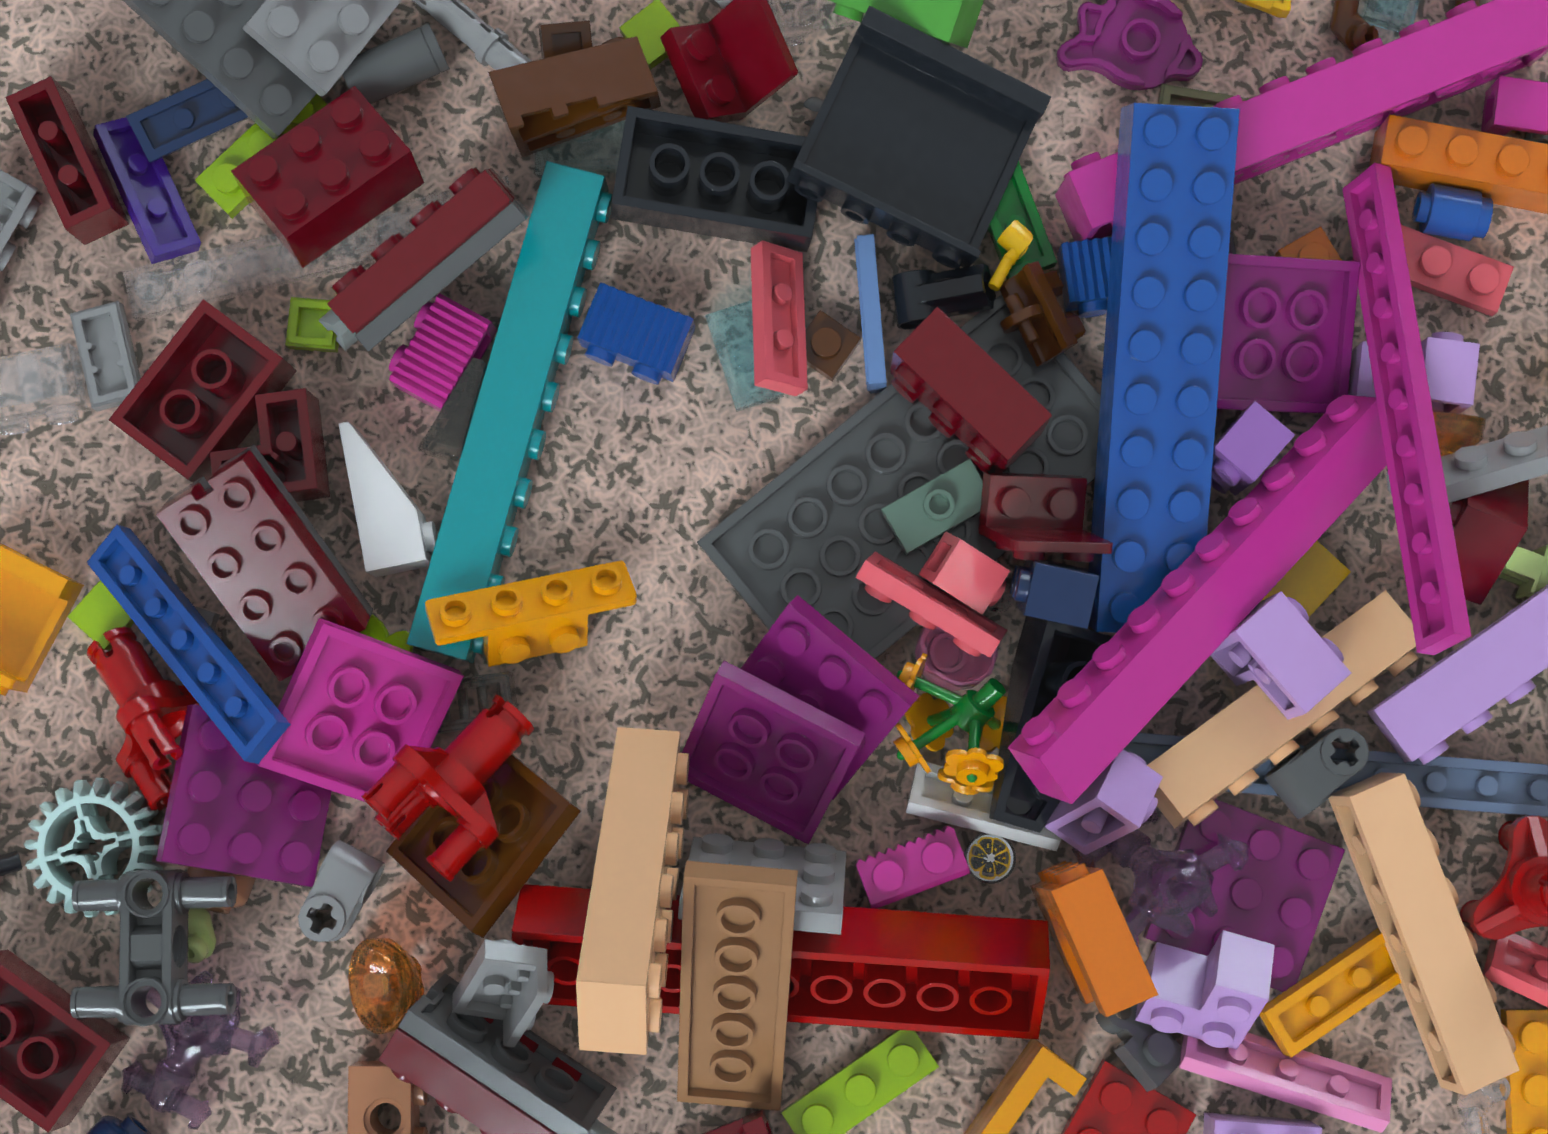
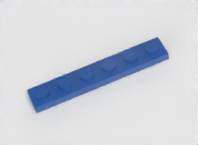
(188, 645)

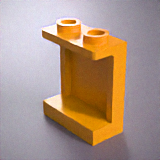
(31, 615)
(1021, 1085)

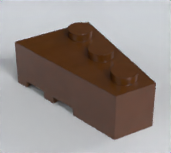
(574, 93)

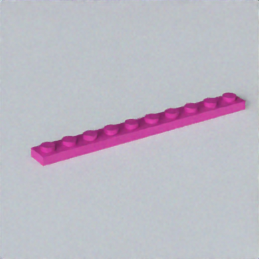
(1406, 414)

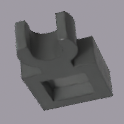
(1143, 1050)

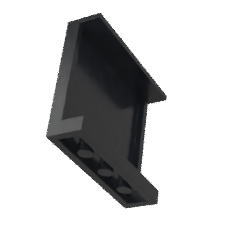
(917, 139)

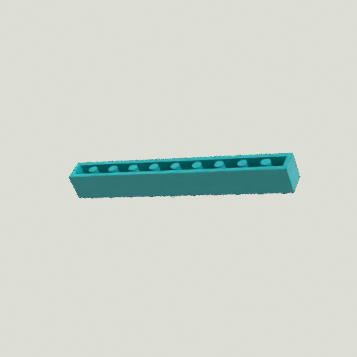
(515, 395)

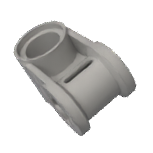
(345, 884)

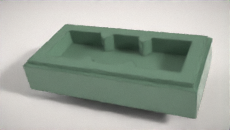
(935, 507)

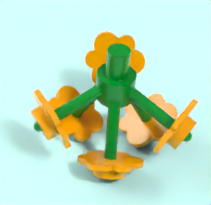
(932, 722)

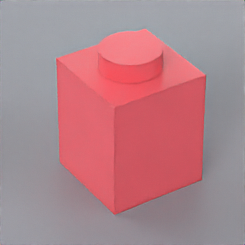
(965, 573)

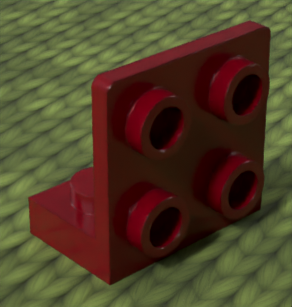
(730, 60)
(1038, 516)

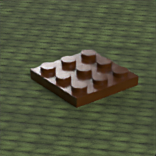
(529, 824)

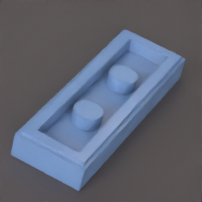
(870, 313)

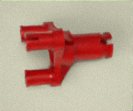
(148, 712)
(453, 782)
(1521, 891)

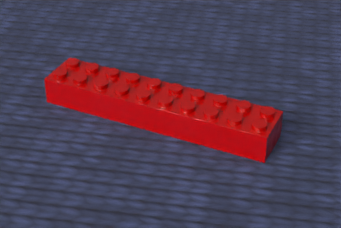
(877, 974)

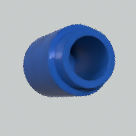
(1452, 212)

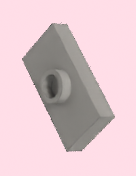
(106, 354)

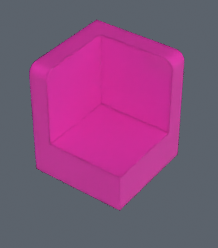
(1515, 106)

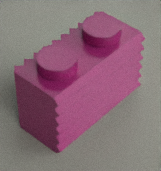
(440, 350)
(912, 867)

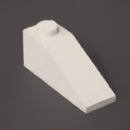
(388, 521)

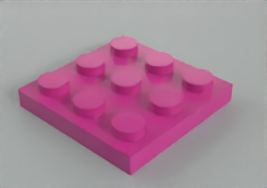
(356, 708)

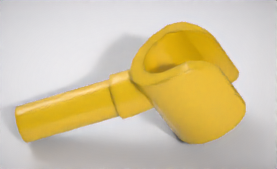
(1015, 241)

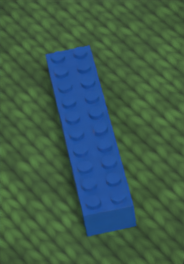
(1161, 347)

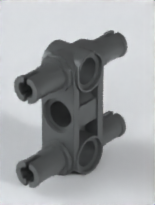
(153, 947)

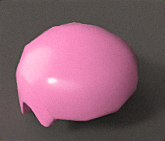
(950, 665)

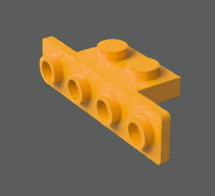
(531, 614)

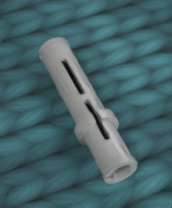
(488, 44)

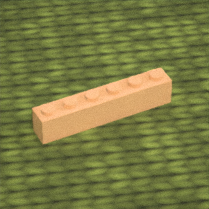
(1253, 730)
(1424, 932)

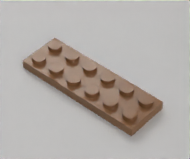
(735, 983)

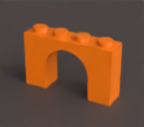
(1092, 937)

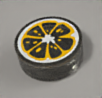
(990, 858)

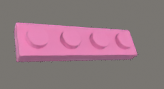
(1300, 1080)

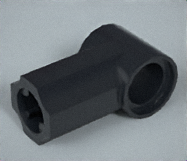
(951, 291)

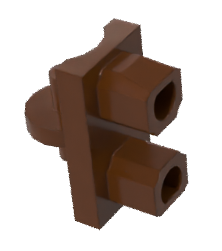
(1037, 313)

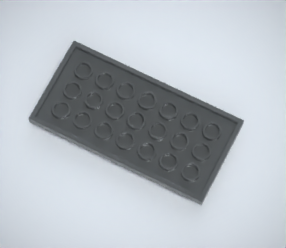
(824, 511)

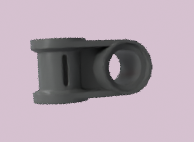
(1310, 774)

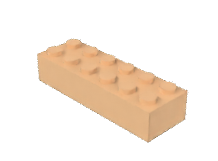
(630, 891)

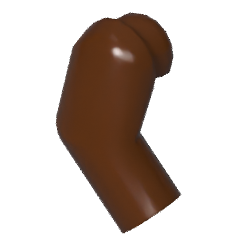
(1350, 26)

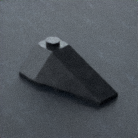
(1043, 662)

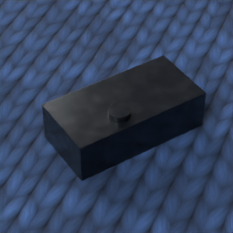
(711, 179)

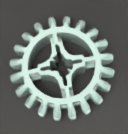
(91, 826)

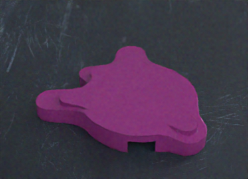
(1132, 44)

